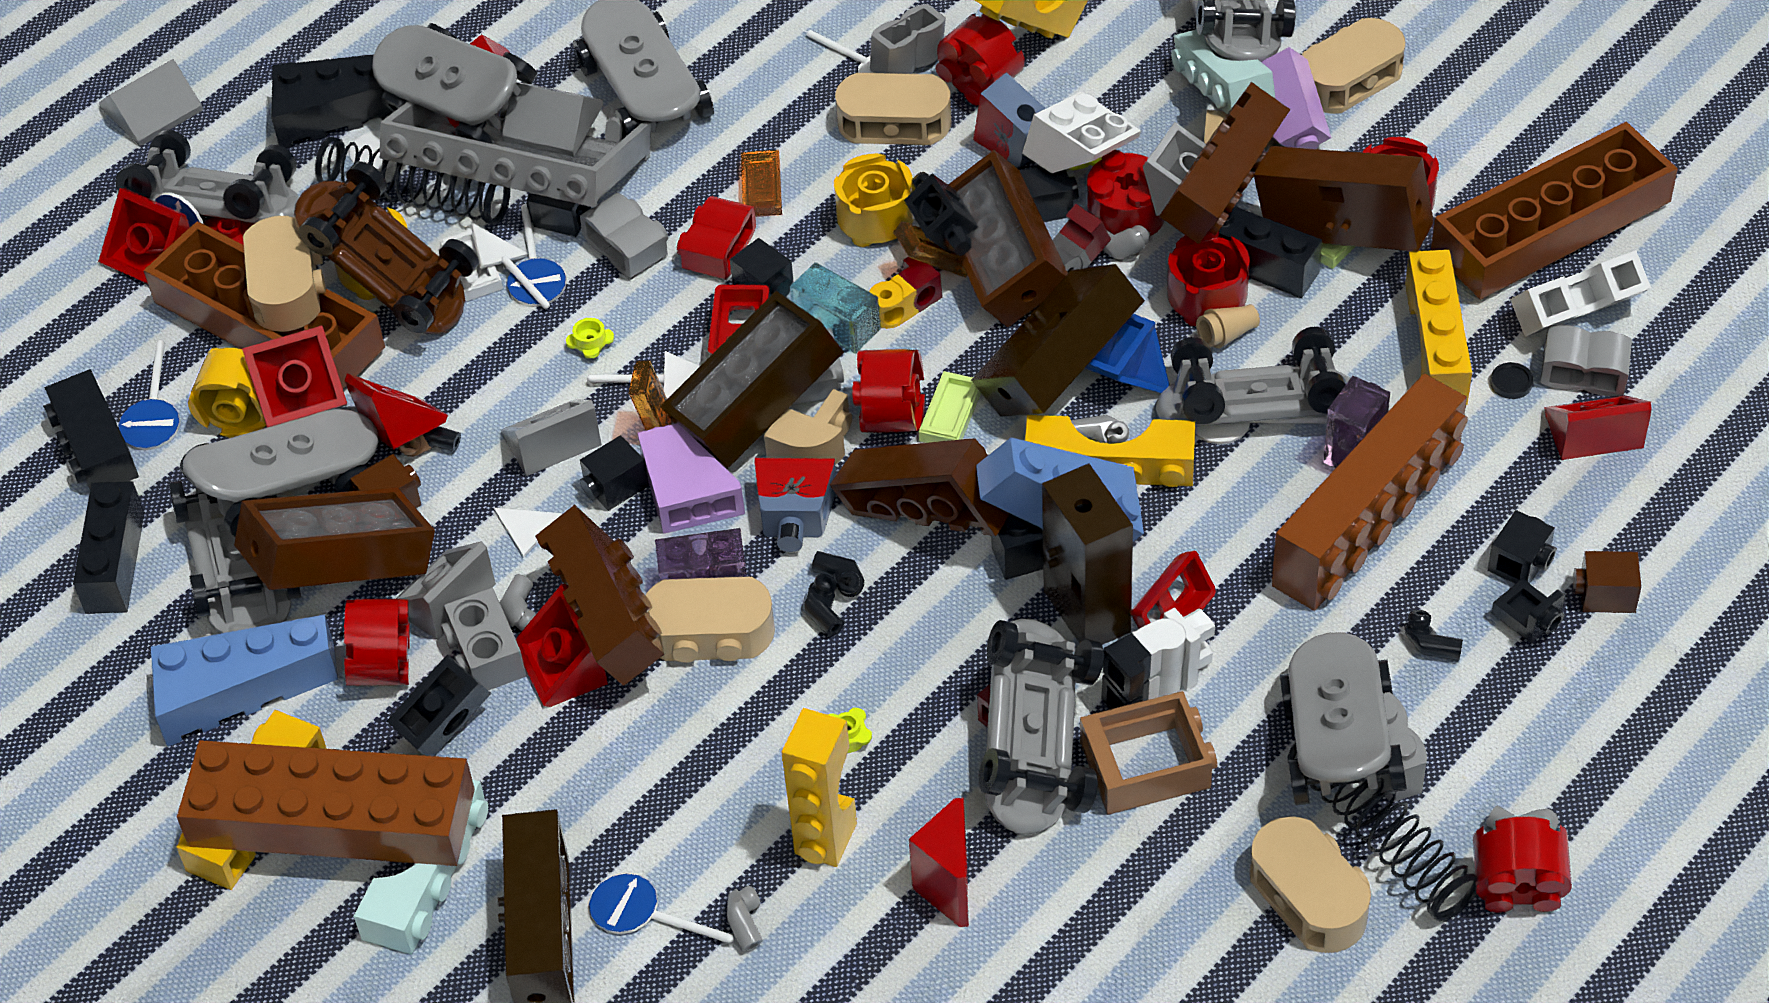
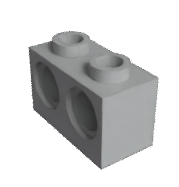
(483, 639)

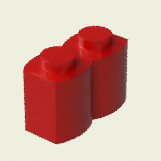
(717, 234)

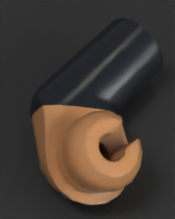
(438, 437)

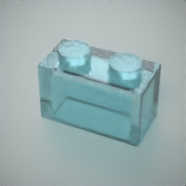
(840, 304)

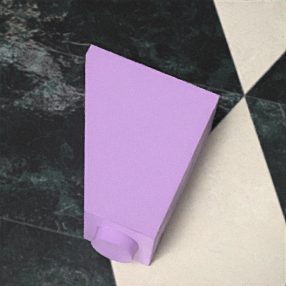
(1295, 88)
(687, 480)

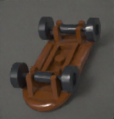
(382, 253)

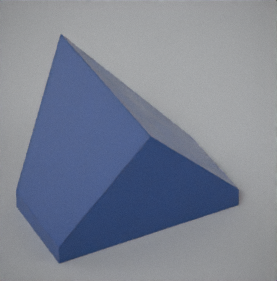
(1133, 356)

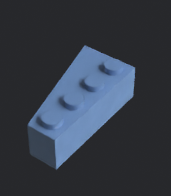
(1015, 474)
(238, 672)

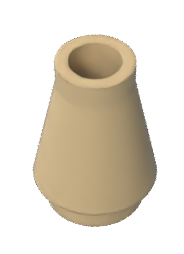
(1226, 324)

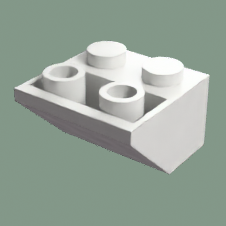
(1076, 133)

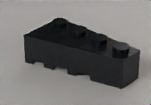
(324, 97)

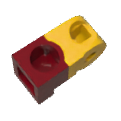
(907, 293)

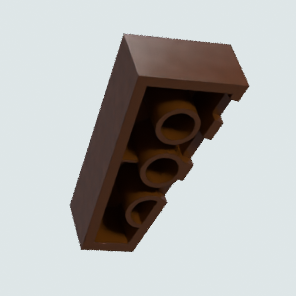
(1225, 165)
(920, 483)
(603, 594)

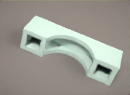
(1214, 75)
(401, 906)

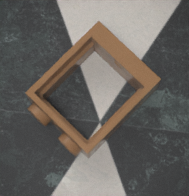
(1138, 720)

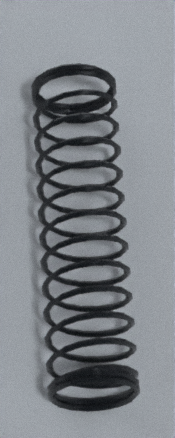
(341, 153)
(1452, 886)

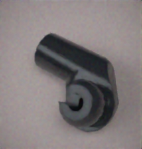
(842, 569)
(819, 604)
(1427, 640)

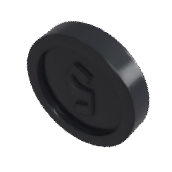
(1511, 380)

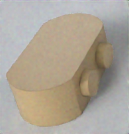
(1356, 63)
(893, 108)
(281, 275)
(712, 618)
(1310, 884)

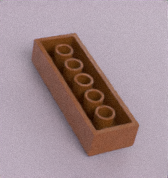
(1554, 209)
(207, 284)
(1369, 492)
(327, 802)

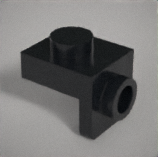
(1529, 610)

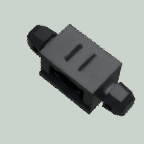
(941, 213)

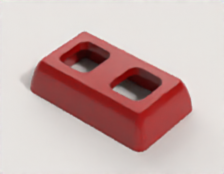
(728, 299)
(1196, 593)

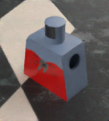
(1005, 119)
(794, 498)

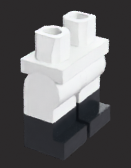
(1157, 659)

